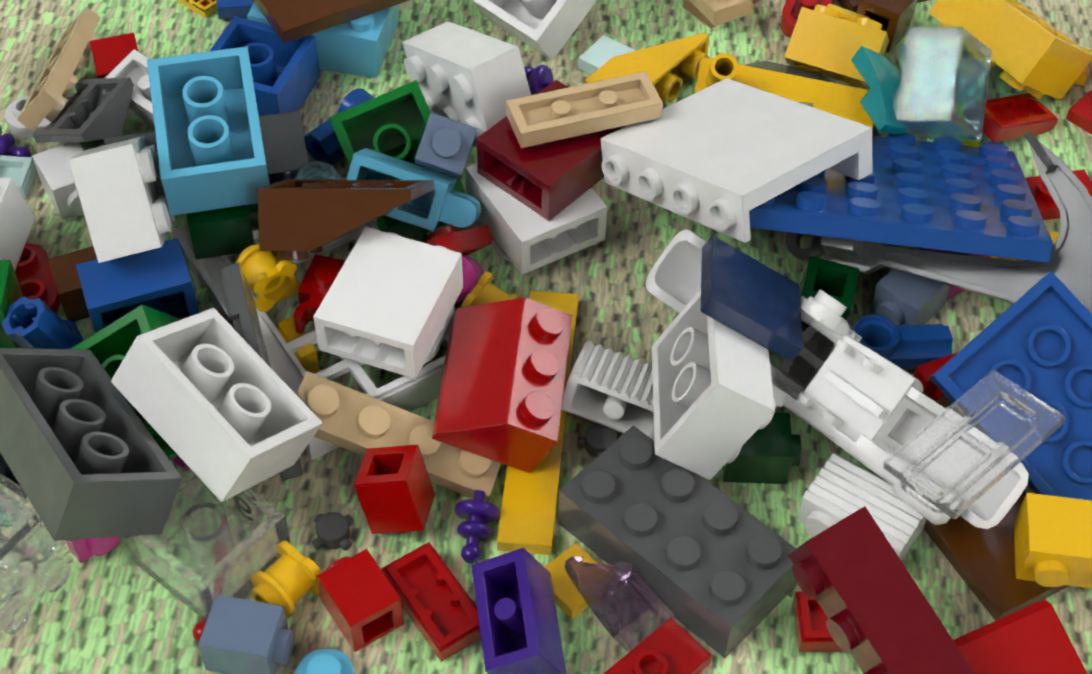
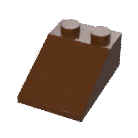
(309, 213)

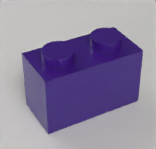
(517, 615)

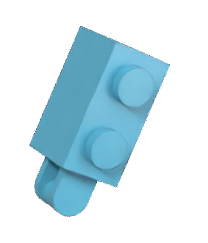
(427, 211)

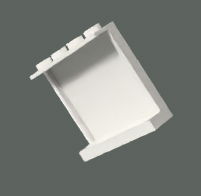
(730, 153)

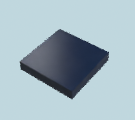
(751, 298)

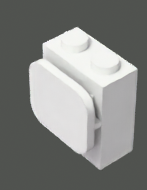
(526, 236)
(390, 303)

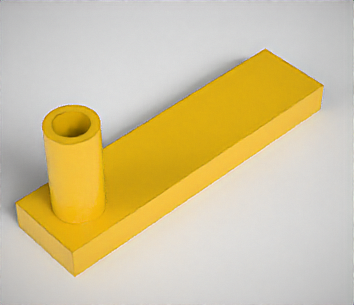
(824, 95)

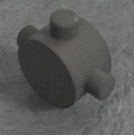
(597, 439)
(333, 531)

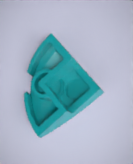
(883, 81)

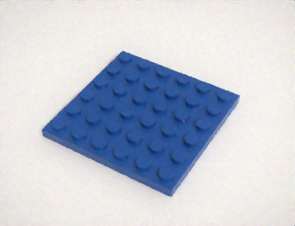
(920, 198)

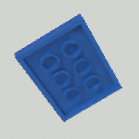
(1046, 350)

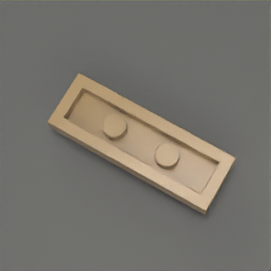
(583, 109)

